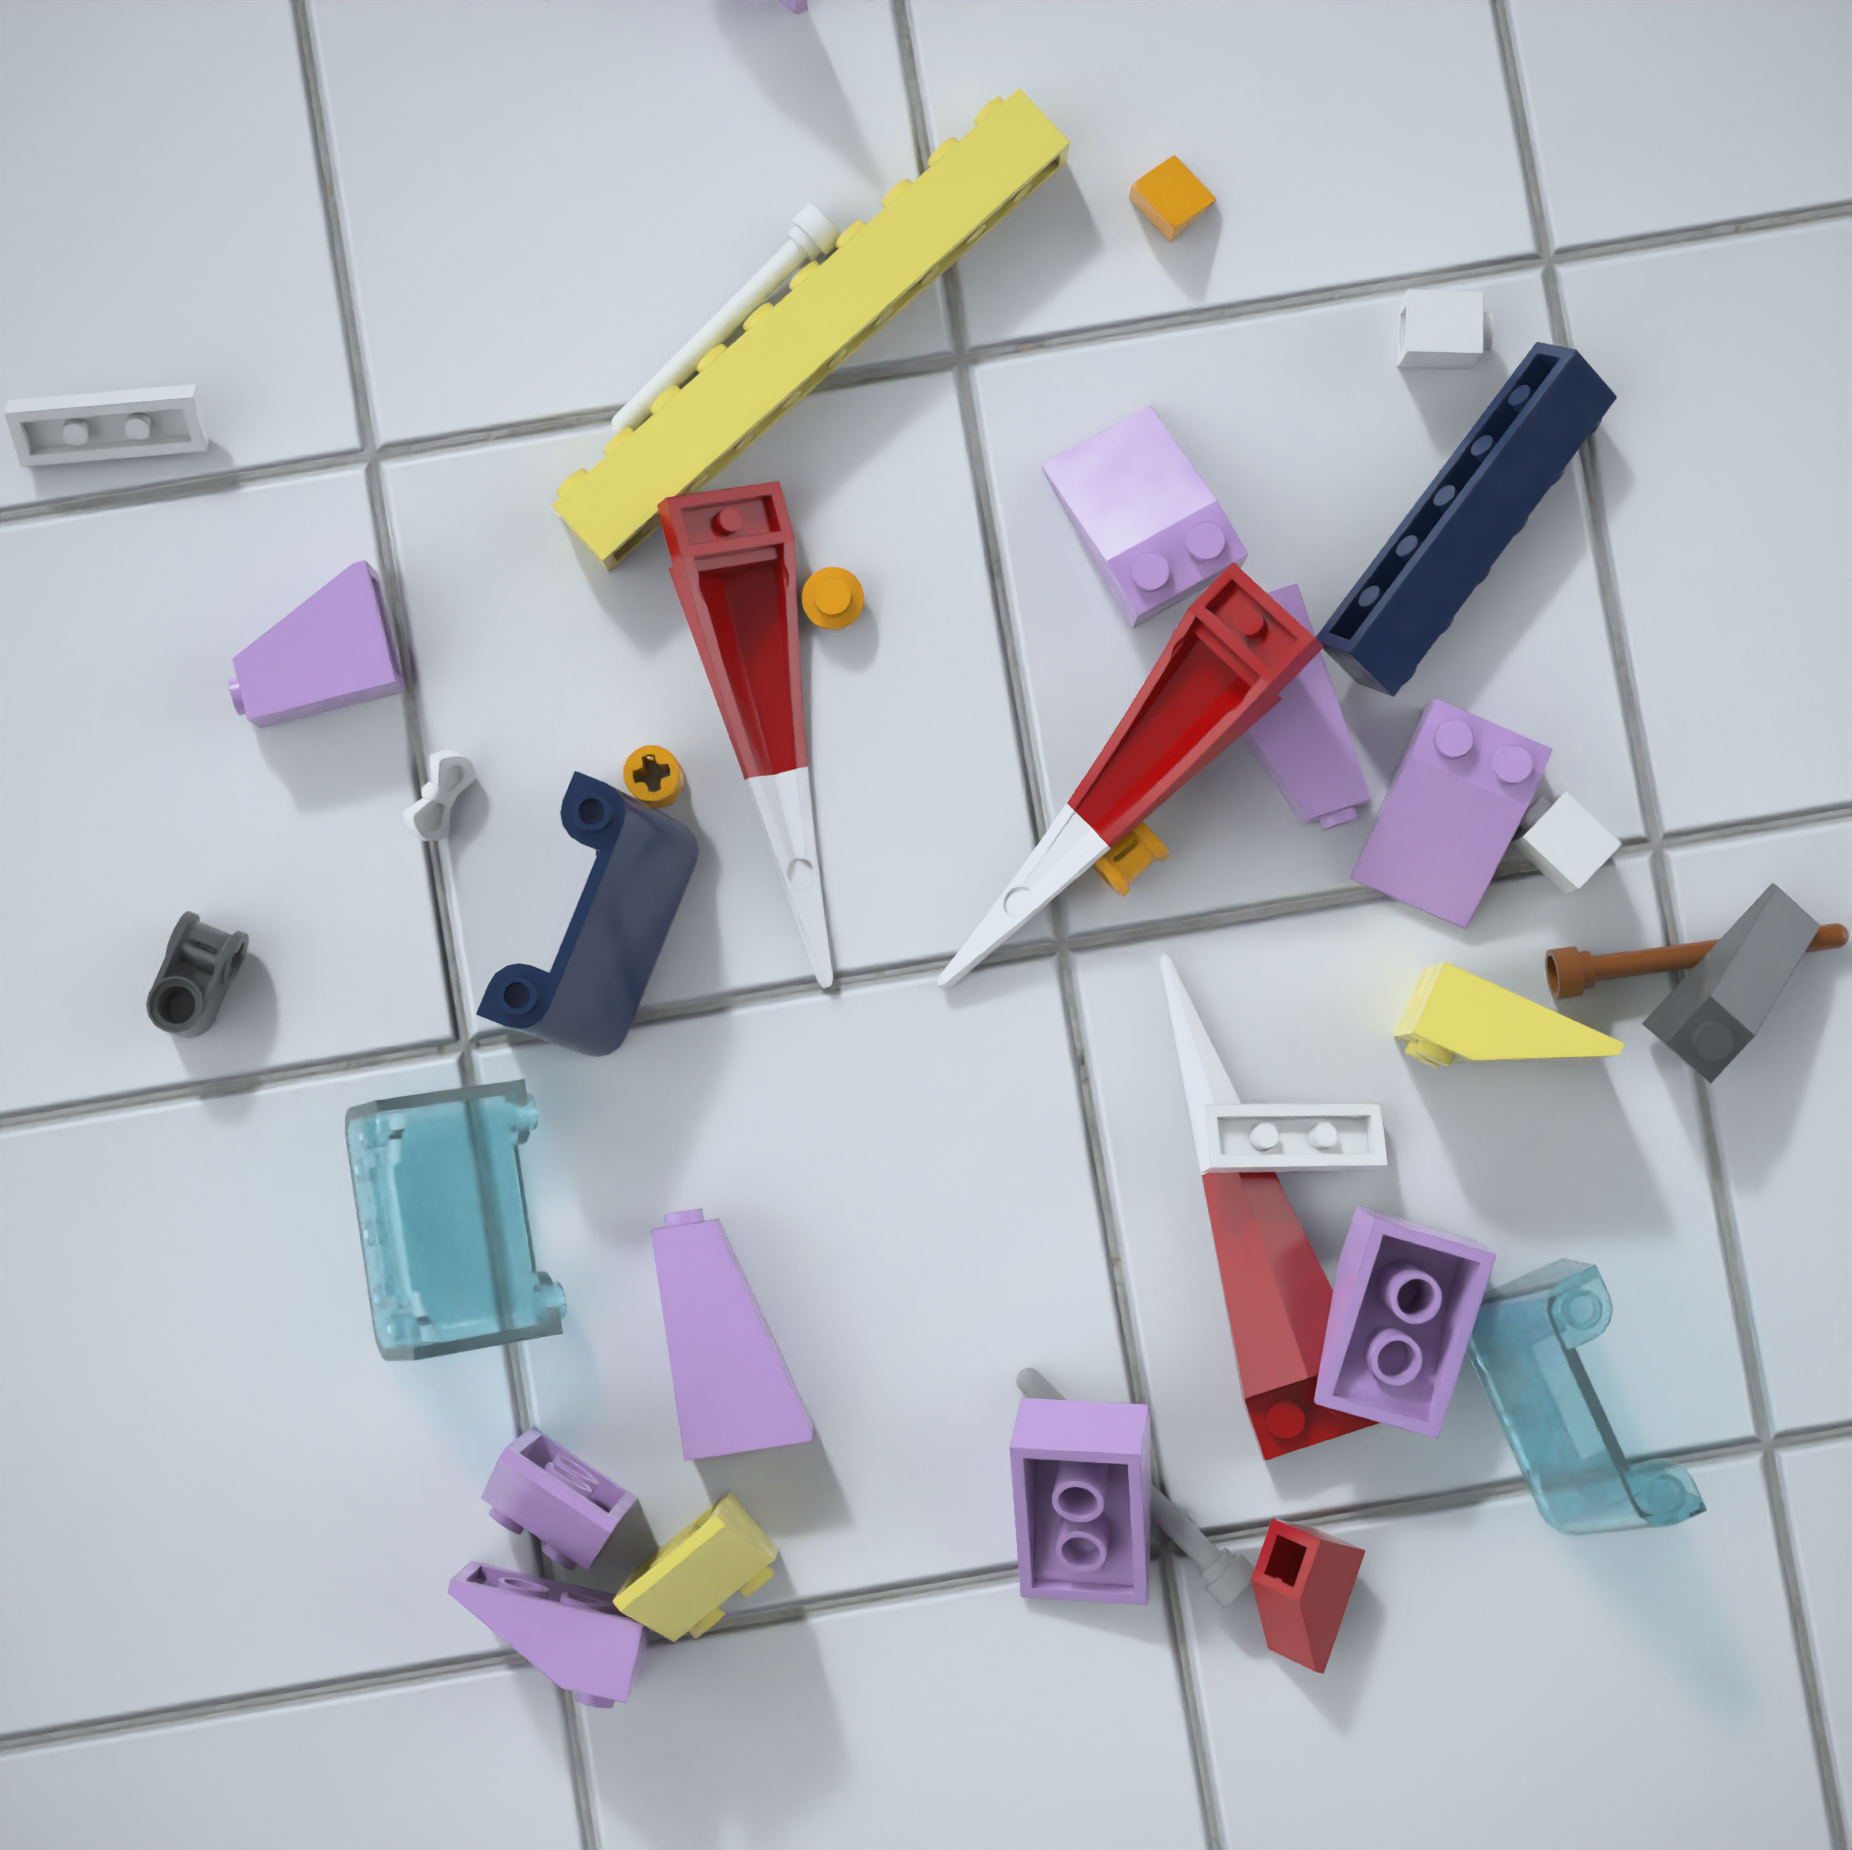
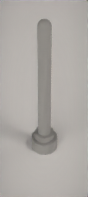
(1225, 1573)

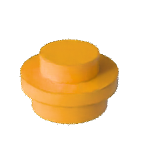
(832, 598)

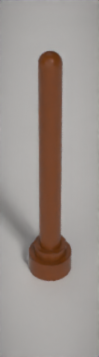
(1573, 971)

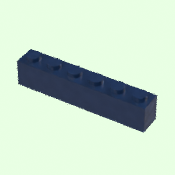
(1466, 517)

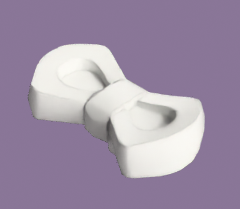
(449, 776)

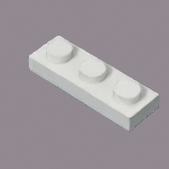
(107, 425)
(1290, 1137)

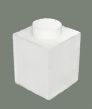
(1443, 329)
(1564, 841)

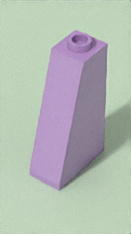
(1306, 741)
(722, 1354)

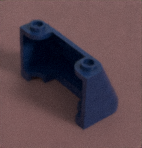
(614, 930)

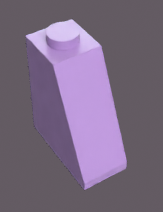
(321, 654)

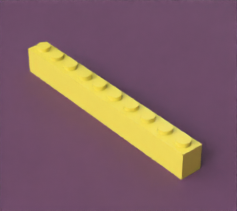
(813, 327)

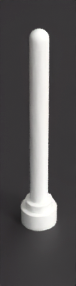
(810, 237)

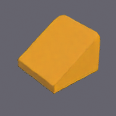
(1171, 197)

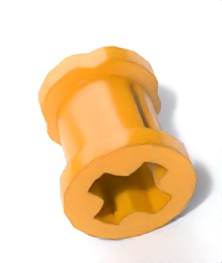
(637, 767)
(1130, 858)

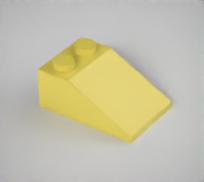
(1473, 1020)
(698, 1571)

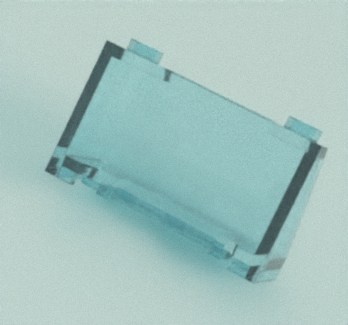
(448, 1221)
(1553, 1415)

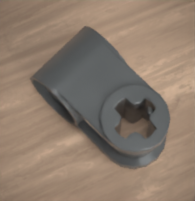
(195, 971)

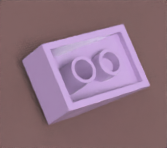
(1144, 515)
(1450, 812)
(1400, 1321)
(556, 1499)
(1082, 1500)
(559, 1628)

